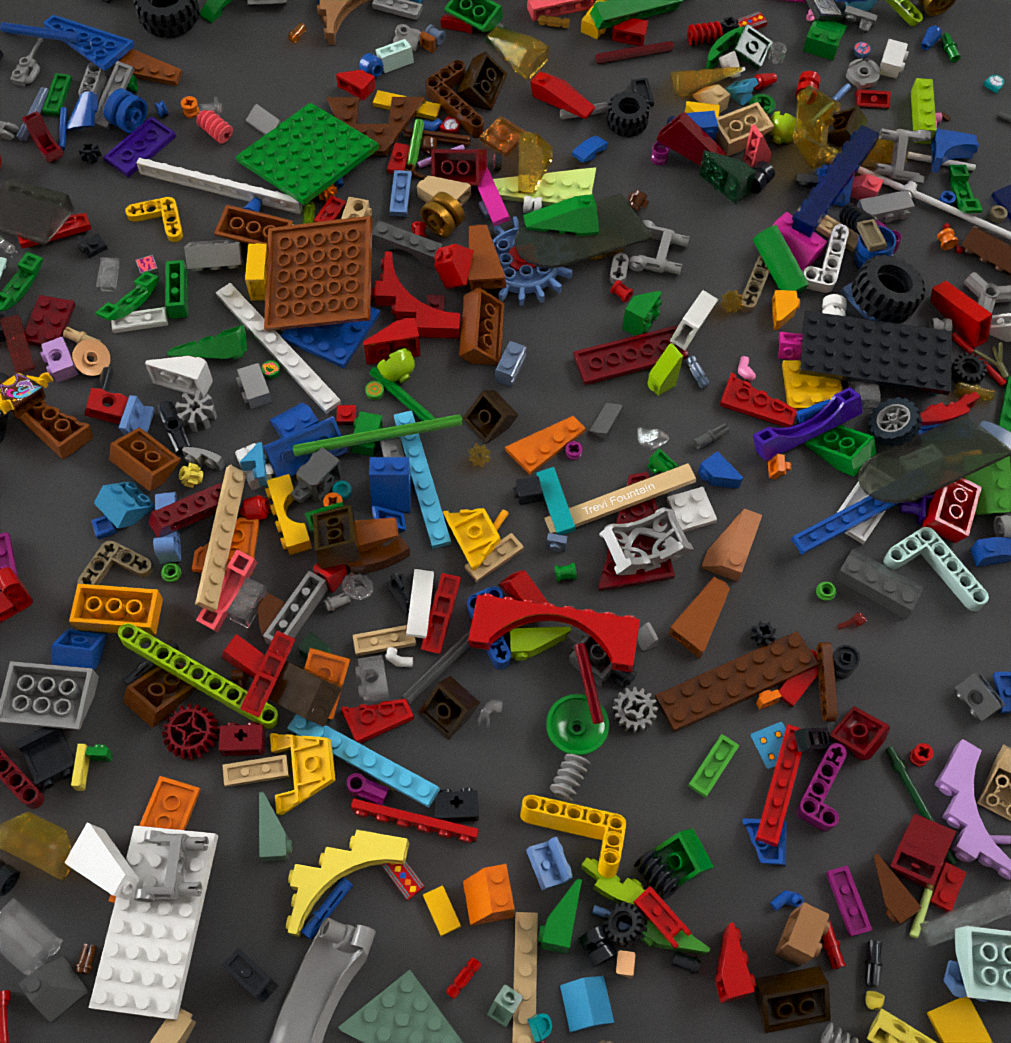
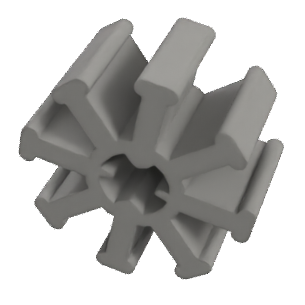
(196, 410)

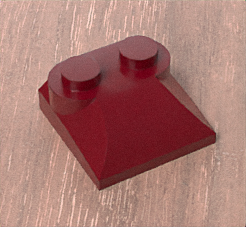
(860, 733)

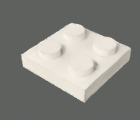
(692, 509)

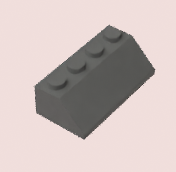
(879, 583)

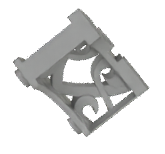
(626, 561)

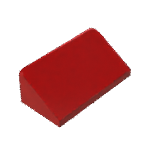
(454, 23)
(873, 98)

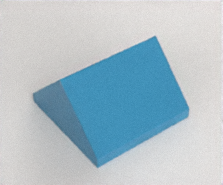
(586, 1003)

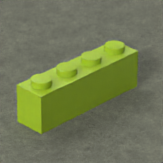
(923, 107)

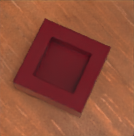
(436, 301)

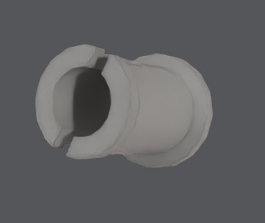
(336, 601)

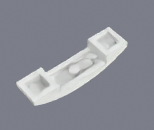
(420, 603)

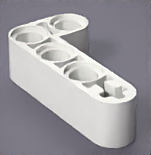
(831, 258)

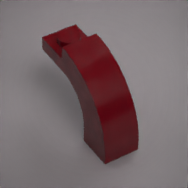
(42, 138)

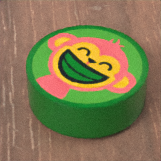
(270, 369)

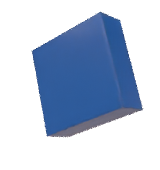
(103, 527)

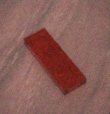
(17, 343)

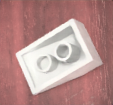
(181, 374)

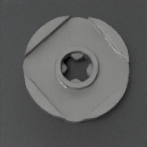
(860, 80)

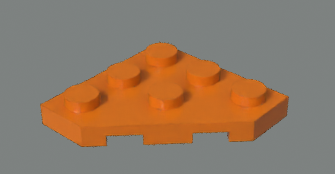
(243, 539)

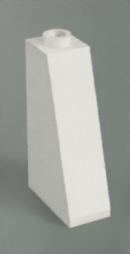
(693, 320)
(102, 862)

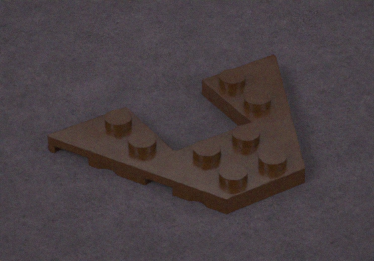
(401, 113)

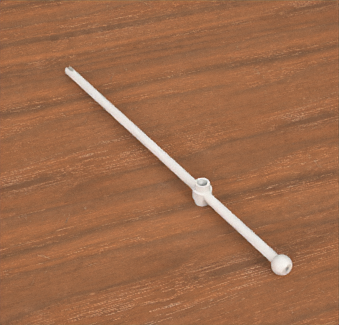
(911, 187)

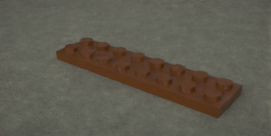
(735, 681)

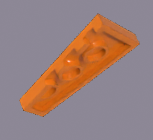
(543, 445)

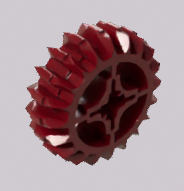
(175, 726)

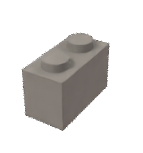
(254, 386)

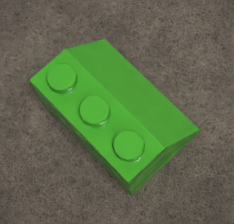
(996, 488)

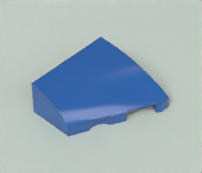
(84, 112)
(767, 853)

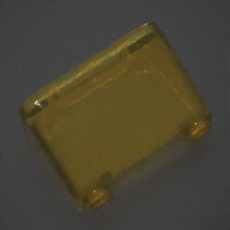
(811, 126)

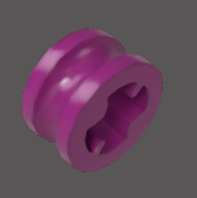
(575, 455)

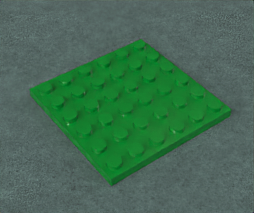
(307, 153)

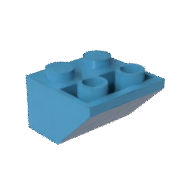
(123, 503)

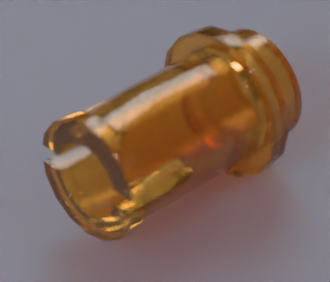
(294, 35)

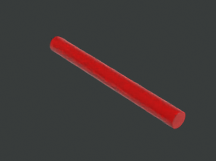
(967, 348)

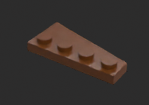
(151, 69)

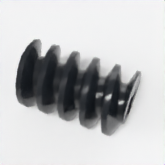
(851, 214)
(657, 874)

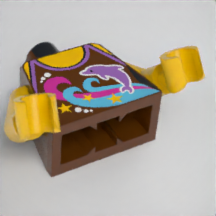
(22, 392)

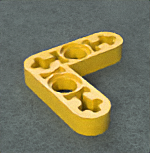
(160, 211)

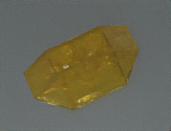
(37, 843)

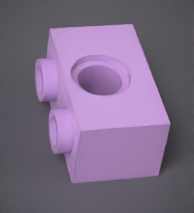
(58, 350)

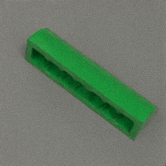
(780, 260)

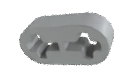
(620, 269)

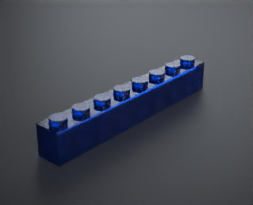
(835, 181)

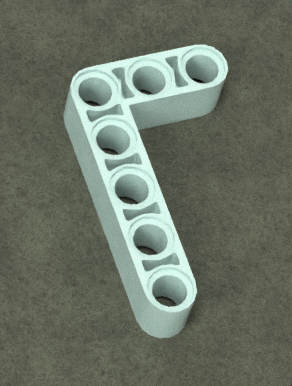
(939, 564)

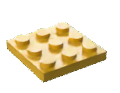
(806, 390)

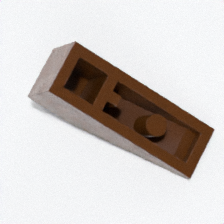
(896, 898)

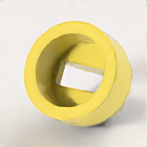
(874, 1000)

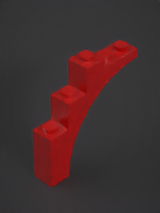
(429, 321)

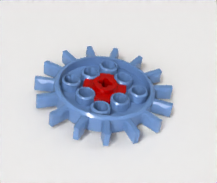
(520, 282)

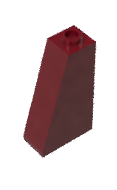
(688, 139)

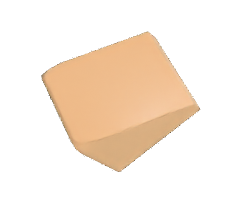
(625, 964)

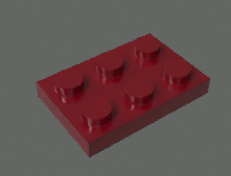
(48, 319)

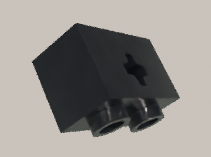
(467, 810)

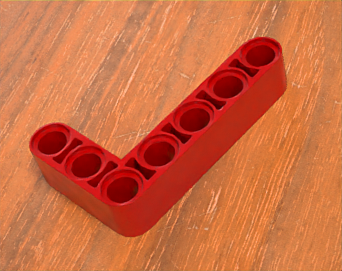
(13, 596)

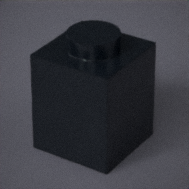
(528, 490)

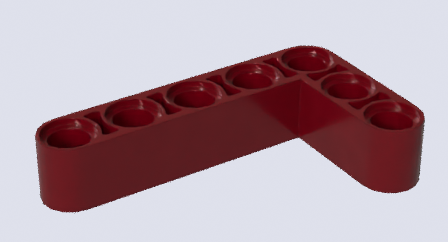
(25, 788)

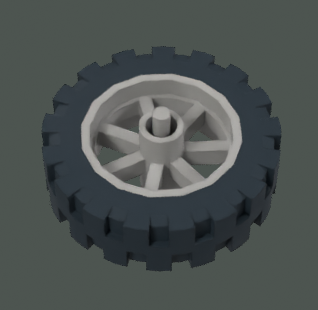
(902, 431)

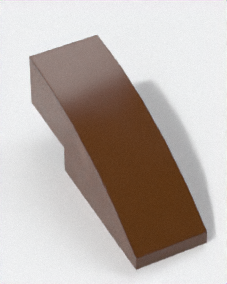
(380, 557)

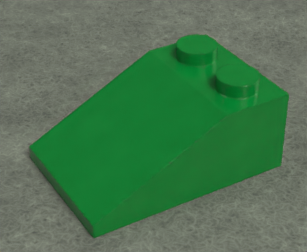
(824, 38)
(843, 448)
(559, 925)

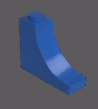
(951, 145)

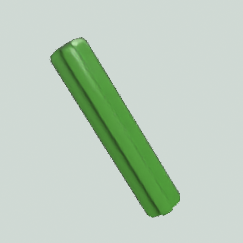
(415, 142)

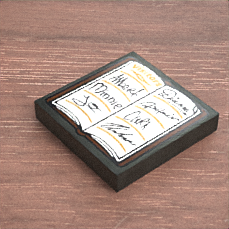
(826, 10)

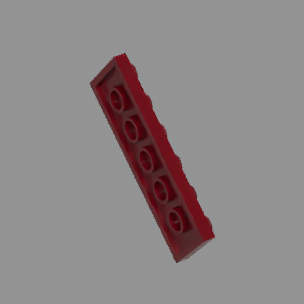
(624, 355)

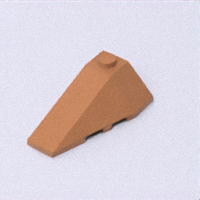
(732, 547)

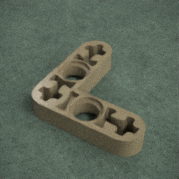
(114, 558)

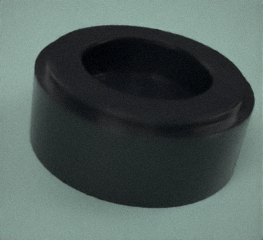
(497, 161)

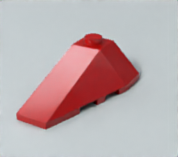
(560, 94)

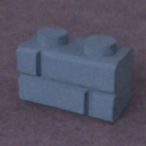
(510, 363)

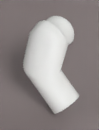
(397, 660)

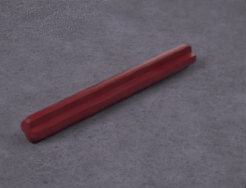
(634, 52)

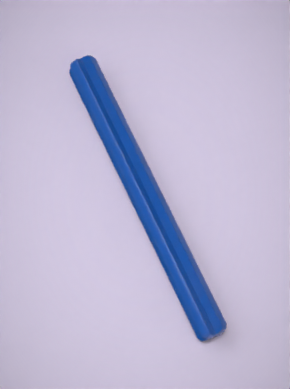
(40, 32)

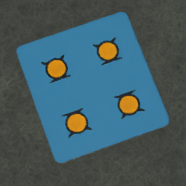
(769, 742)

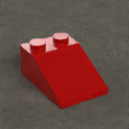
(391, 339)
(953, 510)

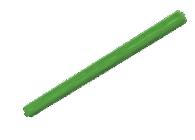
(378, 435)

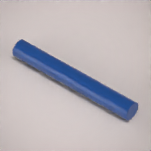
(62, 128)

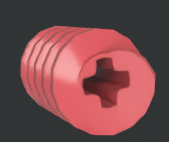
(214, 126)

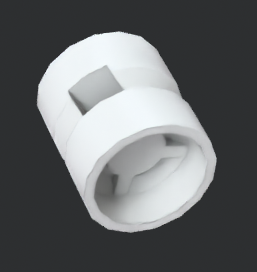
(834, 304)

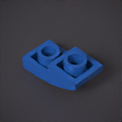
(587, 150)

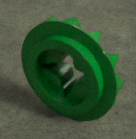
(768, 102)

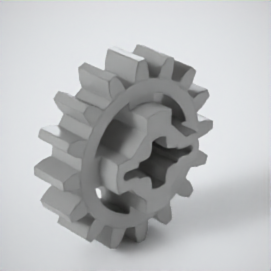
(638, 717)

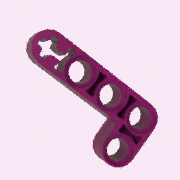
(824, 784)

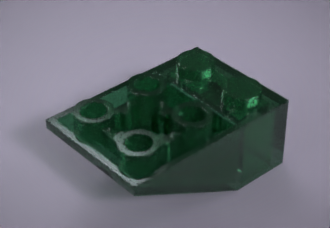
(727, 175)

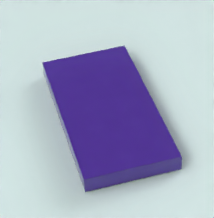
(141, 143)

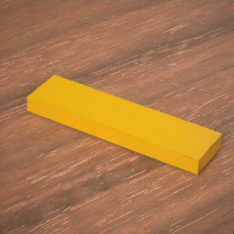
(428, 110)

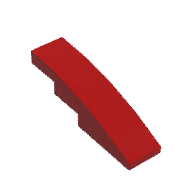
(441, 613)
(267, 673)

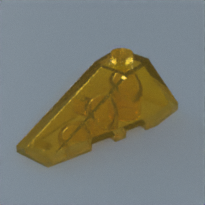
(522, 51)
(534, 160)

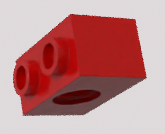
(97, 410)

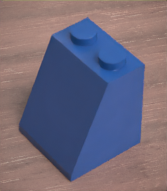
(390, 483)

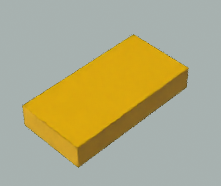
(441, 911)

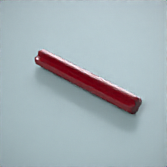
(589, 684)

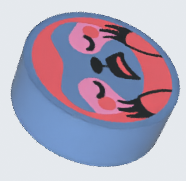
(861, 50)

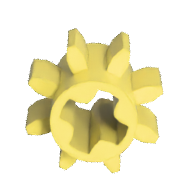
(191, 475)

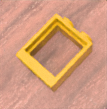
(256, 271)

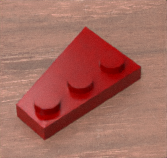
(376, 719)

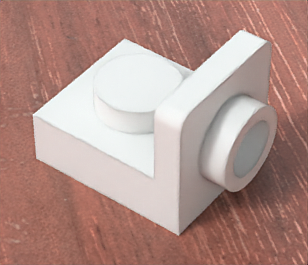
(731, 60)

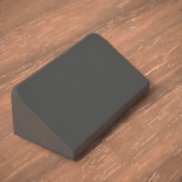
(606, 420)

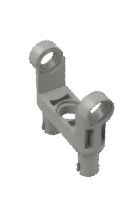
(900, 138)
(660, 264)
(173, 884)

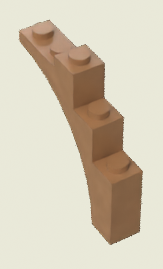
(333, 14)

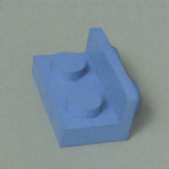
(136, 416)

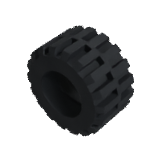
(628, 113)

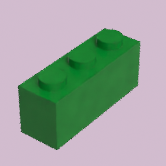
(176, 289)

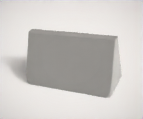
(262, 120)

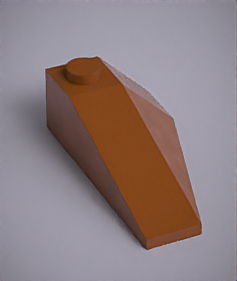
(375, 532)

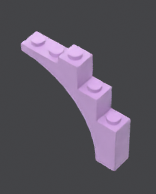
(962, 811)

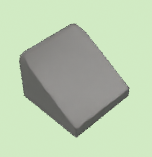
(647, 637)

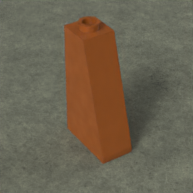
(485, 265)
(699, 619)

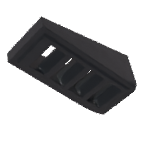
(808, 739)

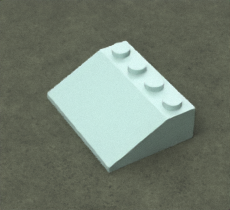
(984, 962)

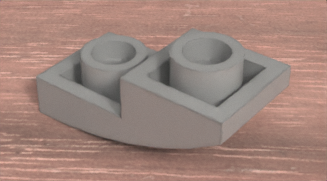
(201, 456)

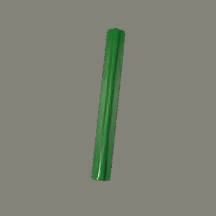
(402, 396)

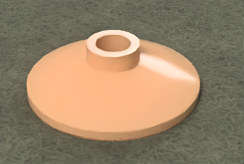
(97, 351)

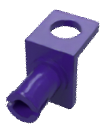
(917, 508)

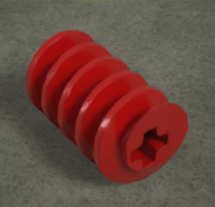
(704, 31)

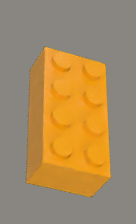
(109, 607)

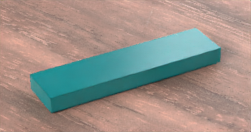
(556, 501)

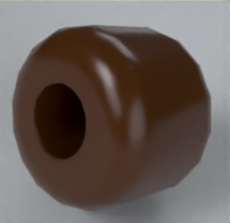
(427, 144)

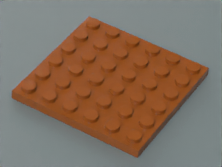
(318, 274)

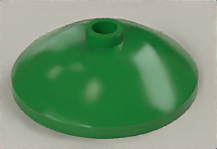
(572, 712)

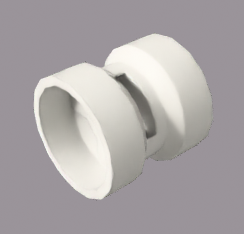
(528, 204)

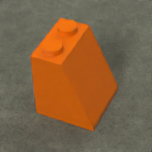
(489, 895)

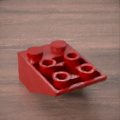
(732, 974)

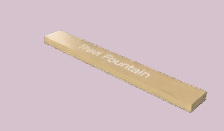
(628, 496)

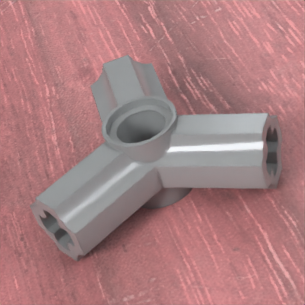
(987, 293)

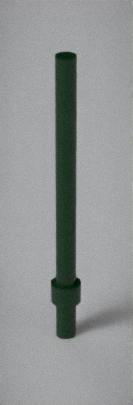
(900, 767)

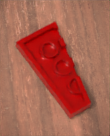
(74, 224)
(748, 400)

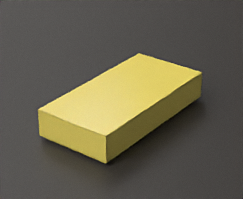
(80, 768)

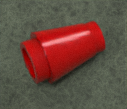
(765, 80)

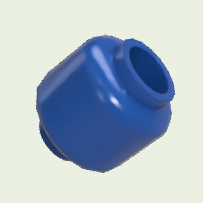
(371, 64)

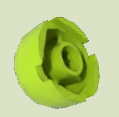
(783, 128)
(398, 366)

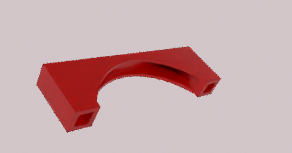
(498, 616)

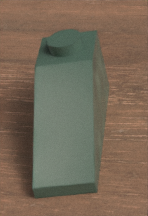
(272, 838)

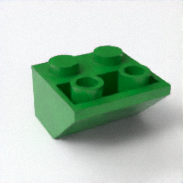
(641, 313)

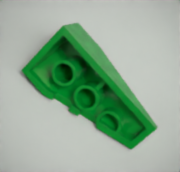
(570, 215)
(225, 345)

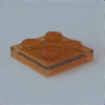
(502, 136)

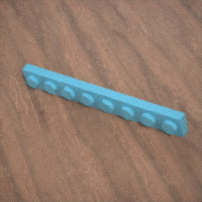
(423, 484)
(369, 761)

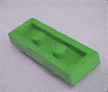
(713, 765)

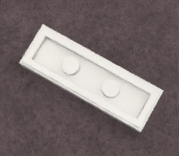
(141, 320)

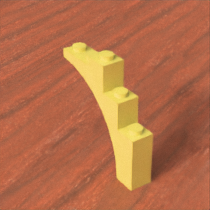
(312, 882)

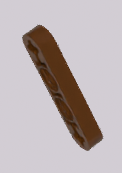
(826, 679)

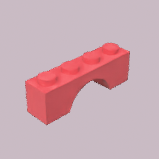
(237, 571)

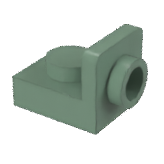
(505, 1005)

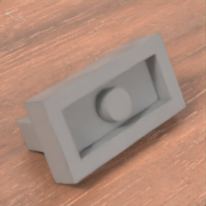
(865, 18)

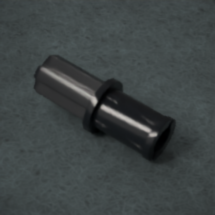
(873, 963)

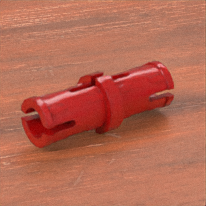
(832, 946)

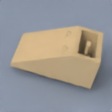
(997, 788)

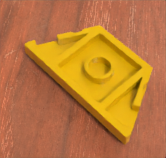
(474, 534)

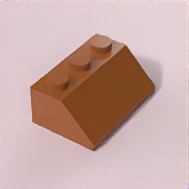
(143, 458)

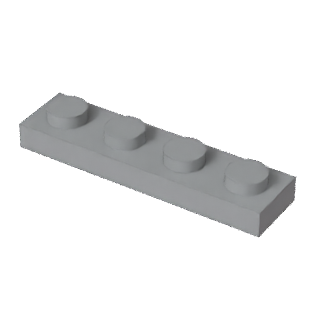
(119, 79)

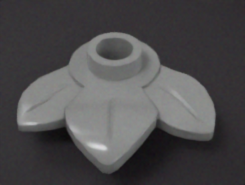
(410, 35)

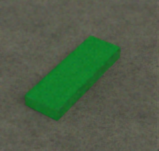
(57, 94)

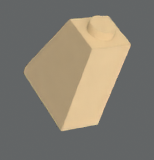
(431, 185)
(175, 1030)

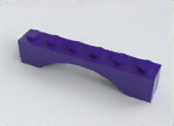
(838, 410)

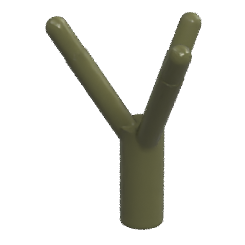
(999, 358)

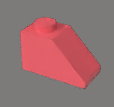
(866, 186)

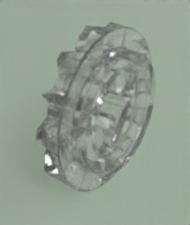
(361, 592)

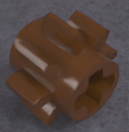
(638, 200)

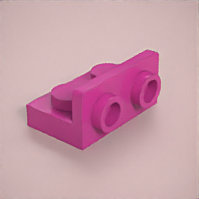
(789, 346)

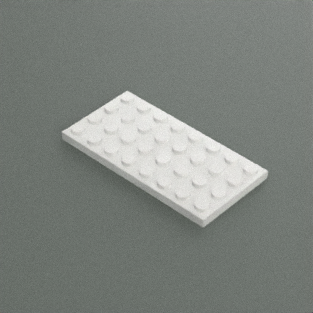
(152, 942)

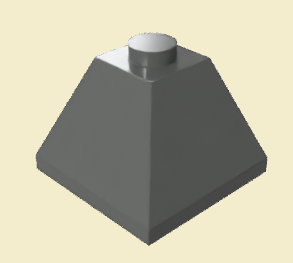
(54, 988)

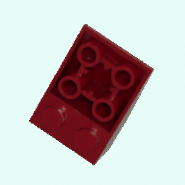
(922, 851)

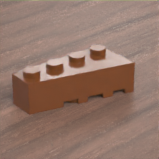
(57, 429)

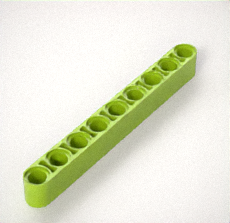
(191, 668)

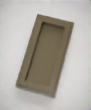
(871, 235)

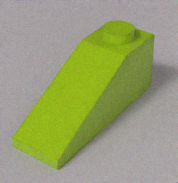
(666, 371)
(532, 641)

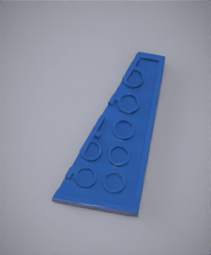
(95, 45)

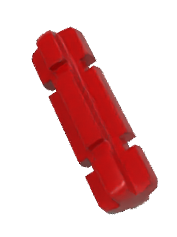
(463, 978)

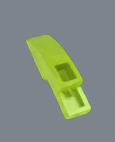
(611, 887)

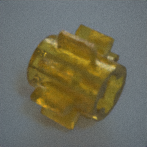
(731, 301)
(474, 455)

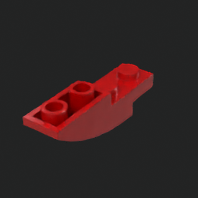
(941, 414)

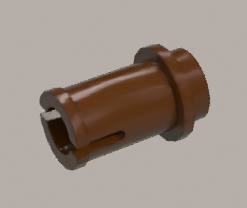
(85, 960)

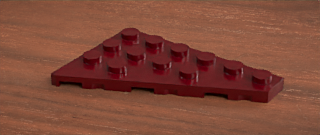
(609, 578)

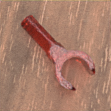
(858, 618)

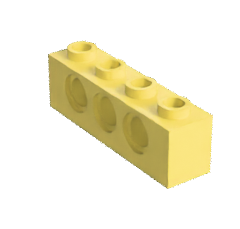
(890, 1029)

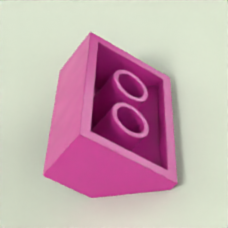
(804, 249)

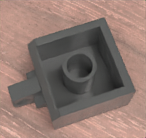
(317, 476)
(599, 661)

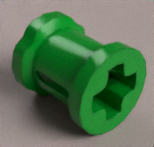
(565, 572)

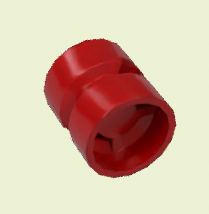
(808, 78)

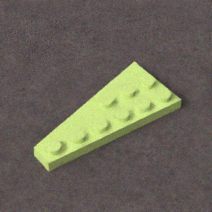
(553, 188)

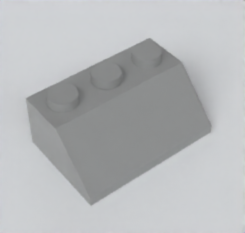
(213, 254)

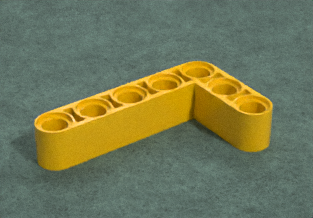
(580, 821)

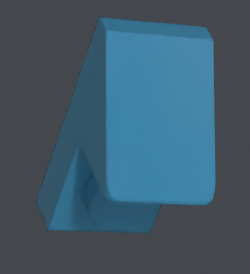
(741, 90)
(256, 461)

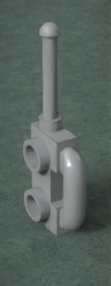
(26, 64)

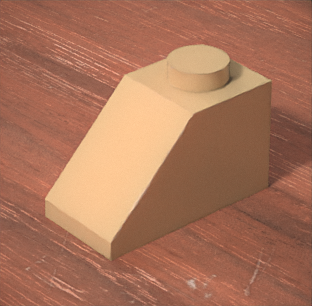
(713, 95)

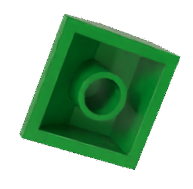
(685, 856)

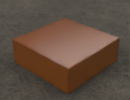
(427, 42)

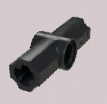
(170, 419)

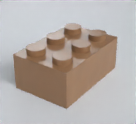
(803, 934)

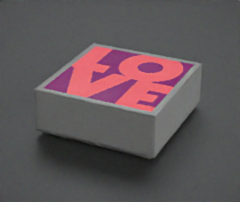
(147, 264)

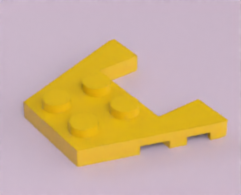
(311, 767)

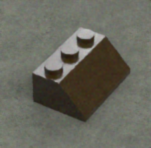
(482, 82)
(793, 999)

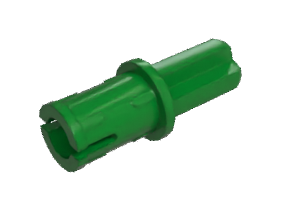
(950, 47)

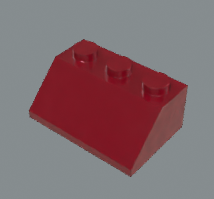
(459, 164)

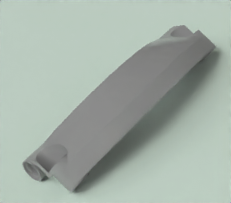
(321, 981)

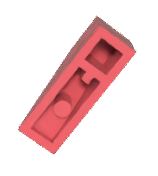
(756, 148)

